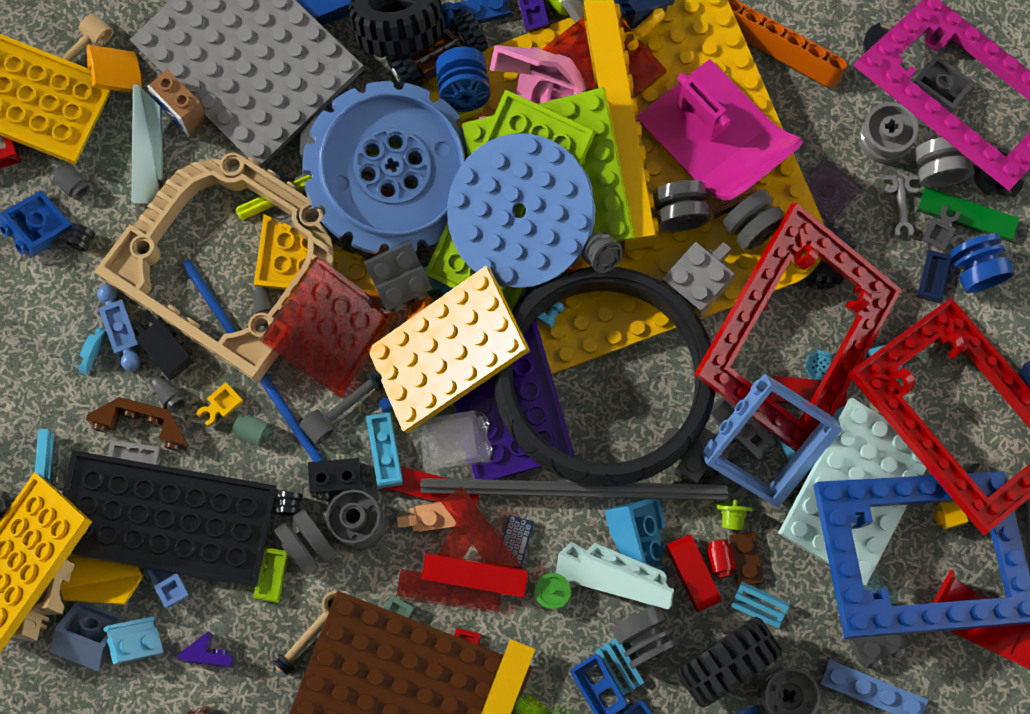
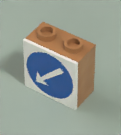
(177, 103)

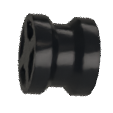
(79, 237)
(288, 503)

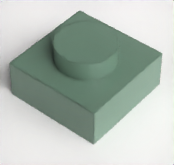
(399, 607)

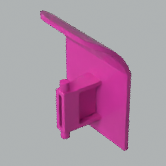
(717, 132)

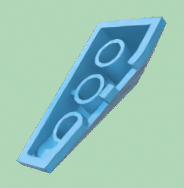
(637, 531)

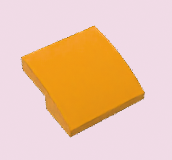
(113, 68)

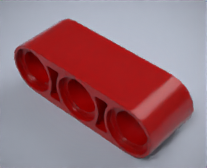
(693, 573)

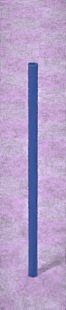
(265, 381)

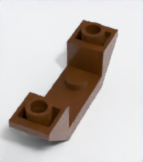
(108, 416)

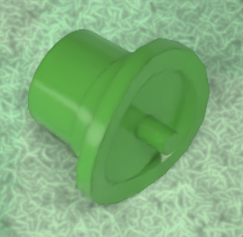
(552, 591)

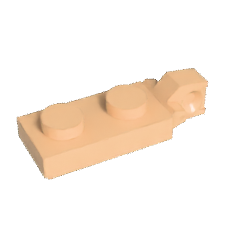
(427, 517)

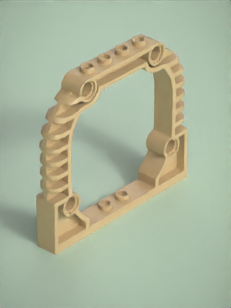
(130, 270)

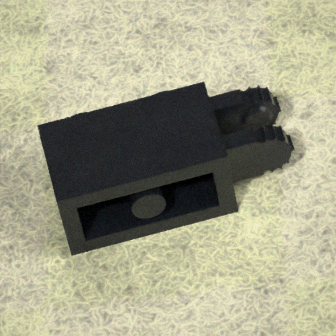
(163, 347)

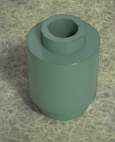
(252, 429)

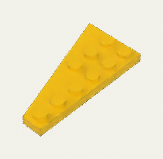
(284, 252)

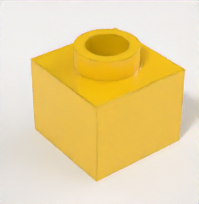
(950, 515)

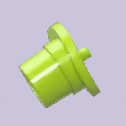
(733, 514)

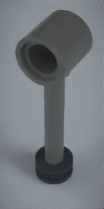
(319, 426)

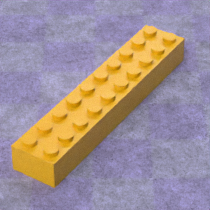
(611, 72)

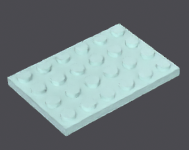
(862, 450)

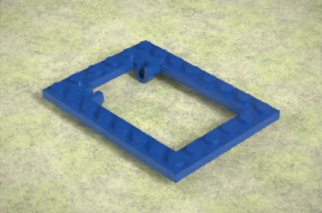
(871, 613)

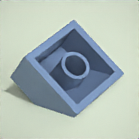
(82, 636)

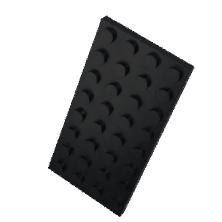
(170, 518)

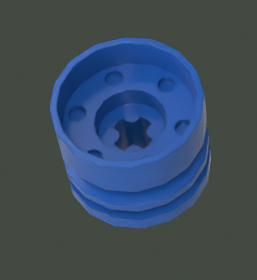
(463, 78)
(980, 259)

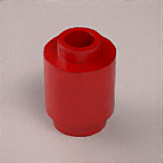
(721, 558)

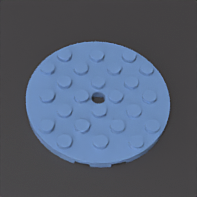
(556, 202)

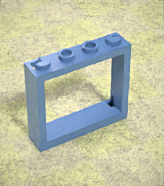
(800, 462)

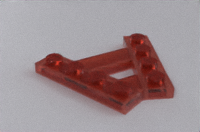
(469, 529)

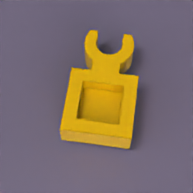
(222, 402)

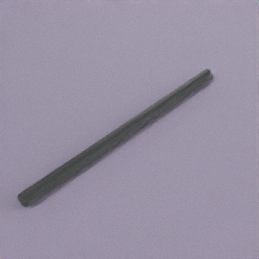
(574, 489)

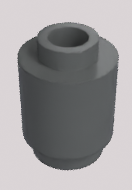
(70, 181)

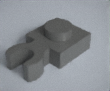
(939, 231)

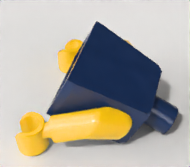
(642, 16)

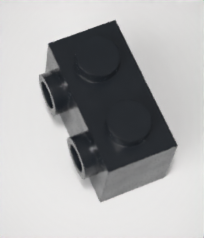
(334, 477)

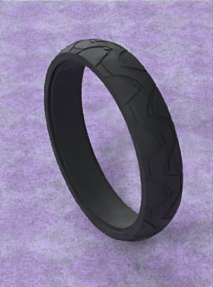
(676, 310)

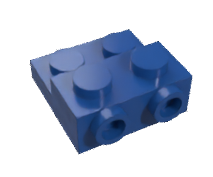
(33, 224)

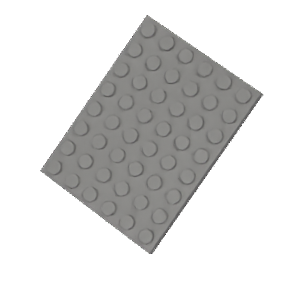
(251, 66)

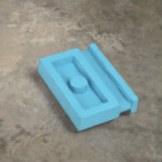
(133, 640)

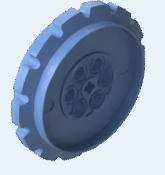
(340, 157)

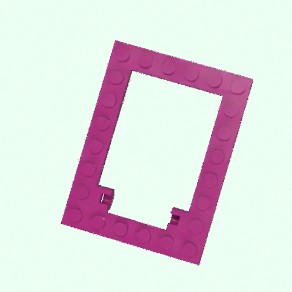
(883, 67)

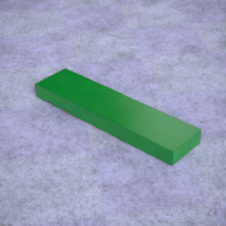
(971, 214)

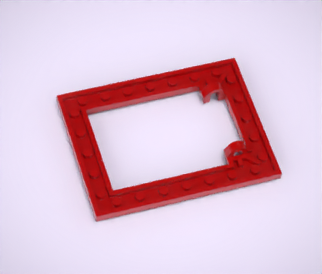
(796, 235)
(879, 383)

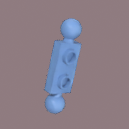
(119, 327)

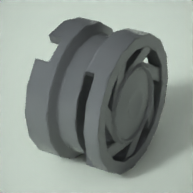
(602, 252)

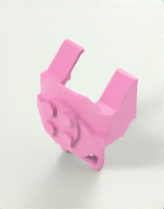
(541, 75)

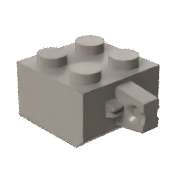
(700, 276)

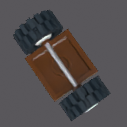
(467, 34)

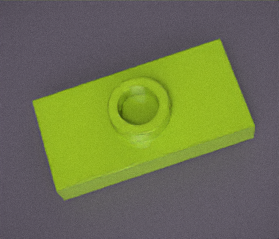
(271, 575)

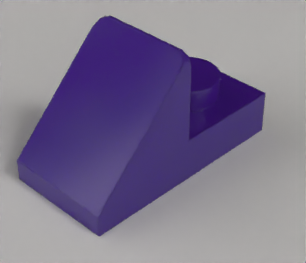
(200, 653)

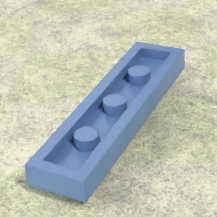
(871, 690)

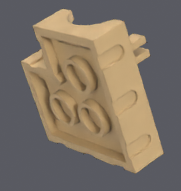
(48, 604)

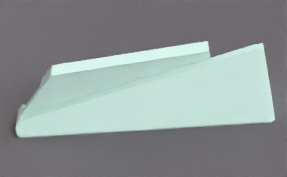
(146, 147)
(614, 574)

